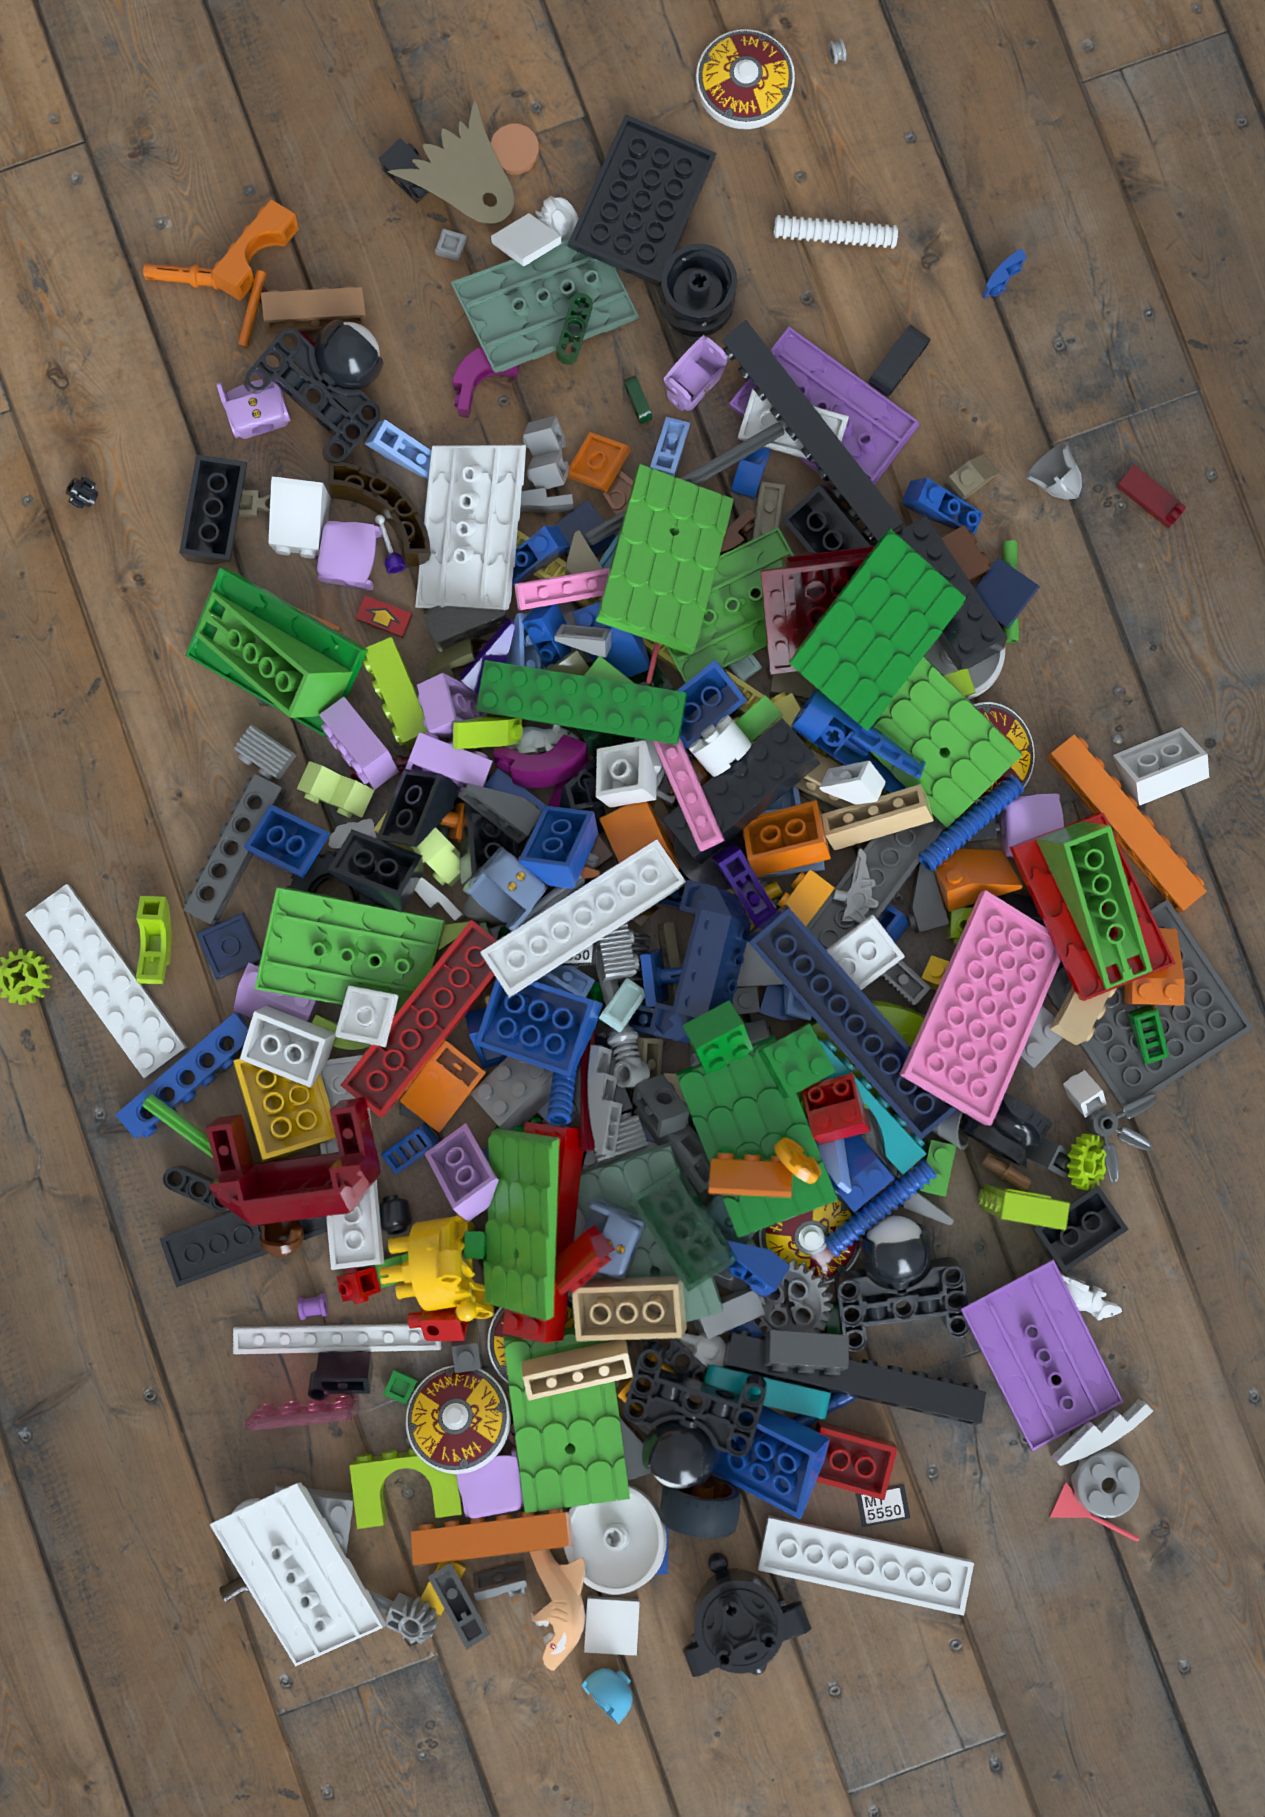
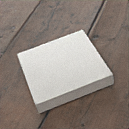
(526, 239)
(366, 1016)
(611, 1625)

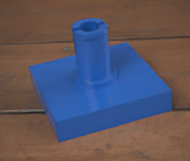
(657, 977)

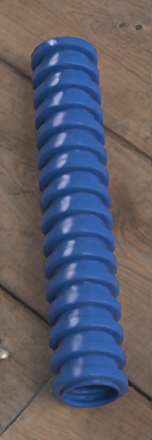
(971, 822)
(561, 1098)
(879, 1207)

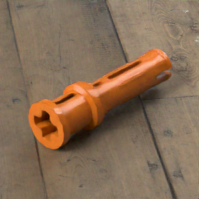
(194, 275)

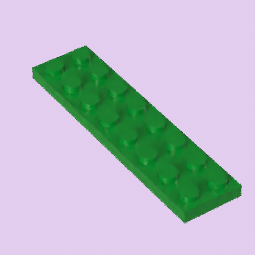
(581, 702)

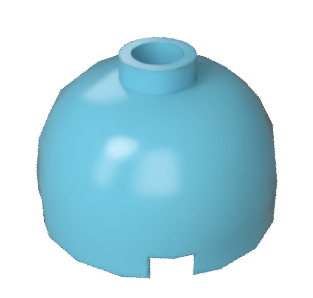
(610, 1692)

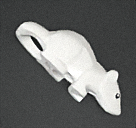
(538, 740)
(1090, 1300)
(705, 1350)

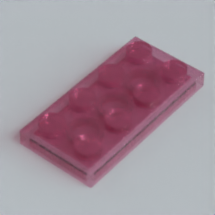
(295, 1414)

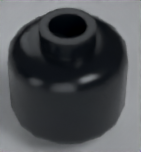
(394, 1215)

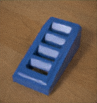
(428, 1137)

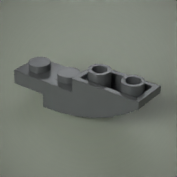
(687, 1151)

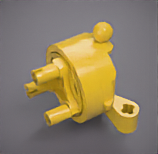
(437, 1268)

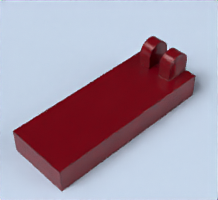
(1151, 496)

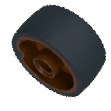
(702, 1510)

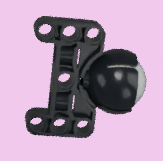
(337, 368)
(899, 1270)
(688, 1432)

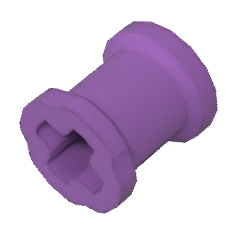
(312, 1306)

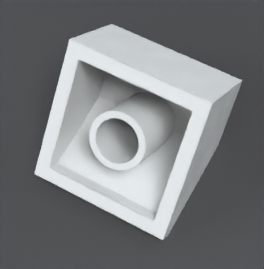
(625, 774)

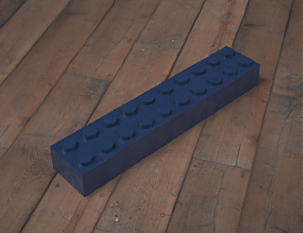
(846, 1016)

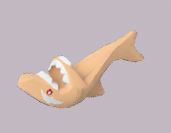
(566, 1608)

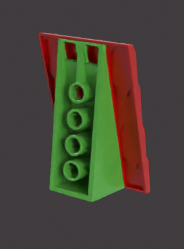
(1092, 906)

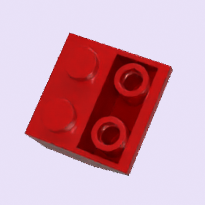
(835, 1109)
(582, 1260)

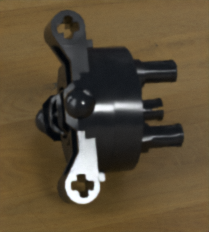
(740, 1622)

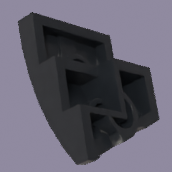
(581, 793)

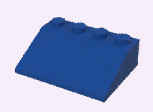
(539, 1026)
(779, 1464)

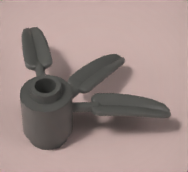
(1106, 1123)

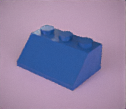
(709, 699)
(560, 845)

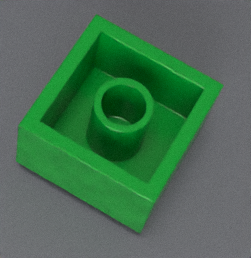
(718, 1038)
(796, 1061)

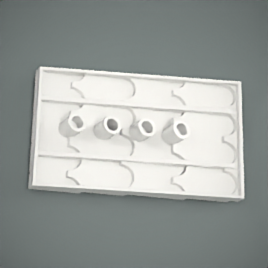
(471, 525)
(298, 1574)

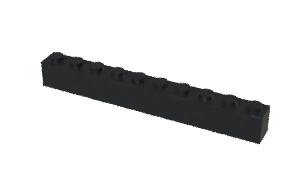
(811, 430)
(867, 1382)

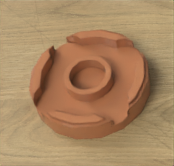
(515, 148)

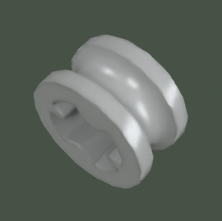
(837, 51)

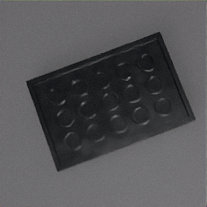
(641, 200)

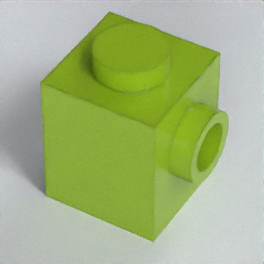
(957, 923)

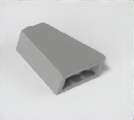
(737, 1310)

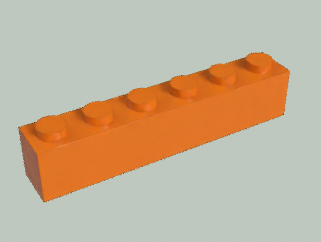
(491, 1538)

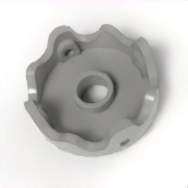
(1088, 1483)

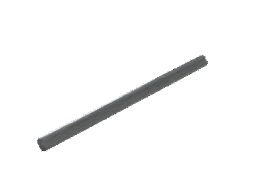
(699, 475)

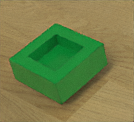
(400, 1386)

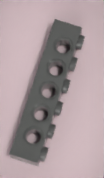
(218, 855)

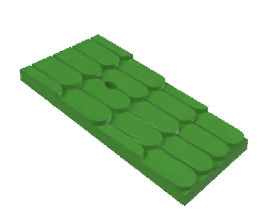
(665, 559)
(733, 618)
(936, 715)
(330, 942)
(522, 1223)
(568, 1440)

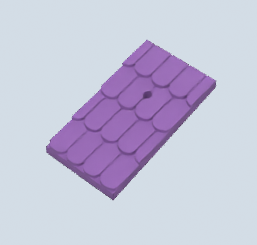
(875, 424)
(1029, 1336)

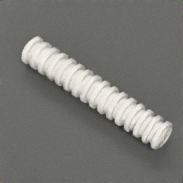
(836, 232)

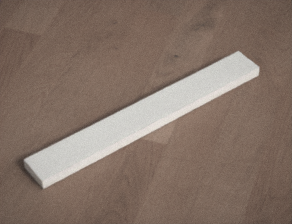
(330, 1338)

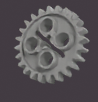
(812, 1299)

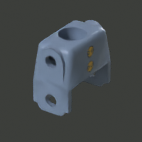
(505, 888)
(620, 1229)

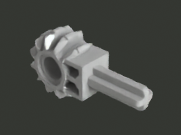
(407, 1616)

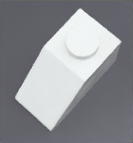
(854, 783)

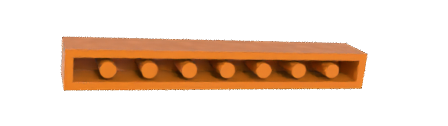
(1131, 828)

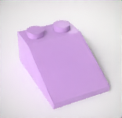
(446, 702)

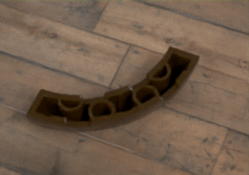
(387, 499)

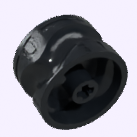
(698, 290)
(1012, 1130)

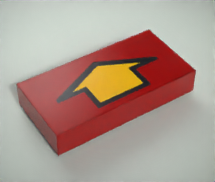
(383, 616)

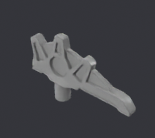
(859, 896)

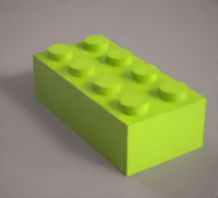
(397, 690)

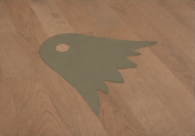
(464, 172)

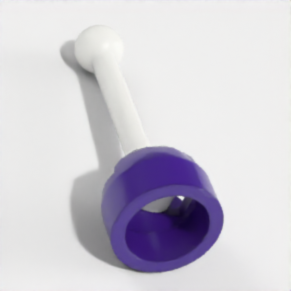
(394, 561)

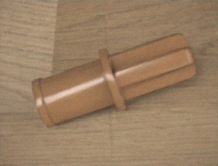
(1005, 1171)

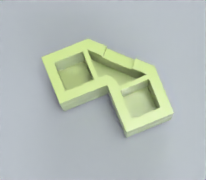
(334, 789)
(440, 857)

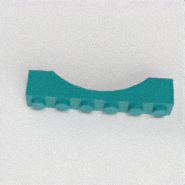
(896, 1143)

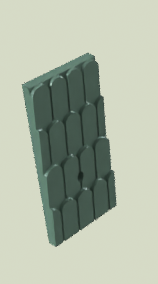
(524, 308)
(618, 1183)

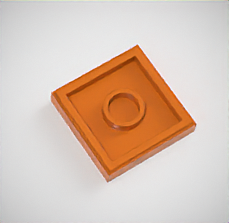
(598, 461)

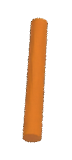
(252, 308)

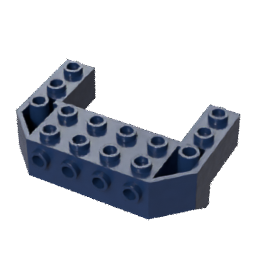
(710, 961)

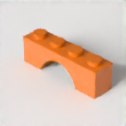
(271, 227)

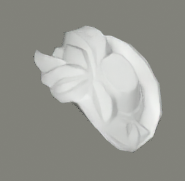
(558, 216)

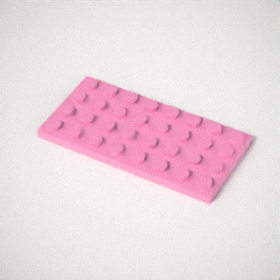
(983, 1009)

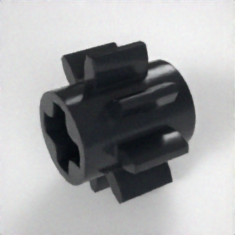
(82, 492)

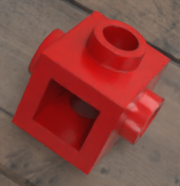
(358, 1284)

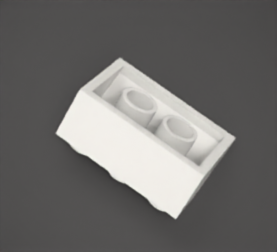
(1162, 766)
(287, 1045)

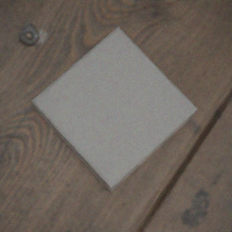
(451, 245)

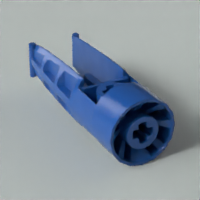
(849, 742)

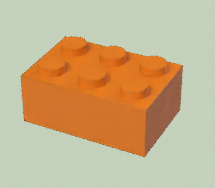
(786, 839)

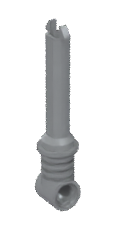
(629, 1066)

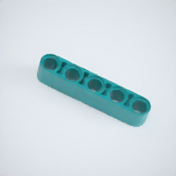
(778, 1395)

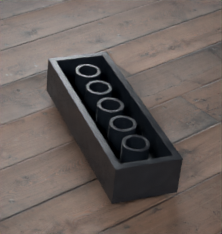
(973, 630)
(749, 786)

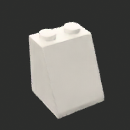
(297, 516)

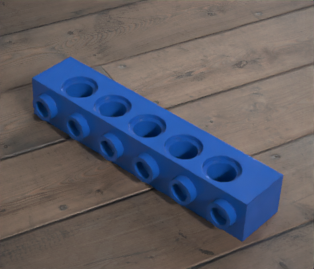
(134, 1115)

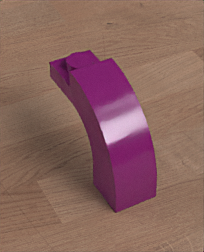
(469, 374)
(543, 769)

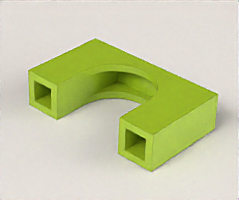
(1024, 1206)
(368, 1481)

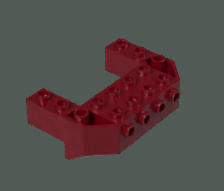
(299, 1185)

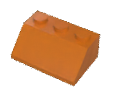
(749, 1176)

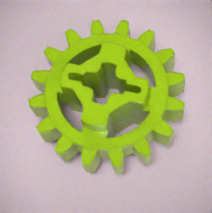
(27, 968)
(1087, 1162)

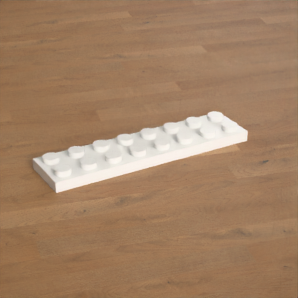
(583, 918)
(106, 981)
(354, 1236)
(865, 1565)

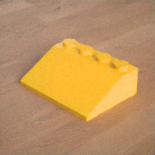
(284, 1112)

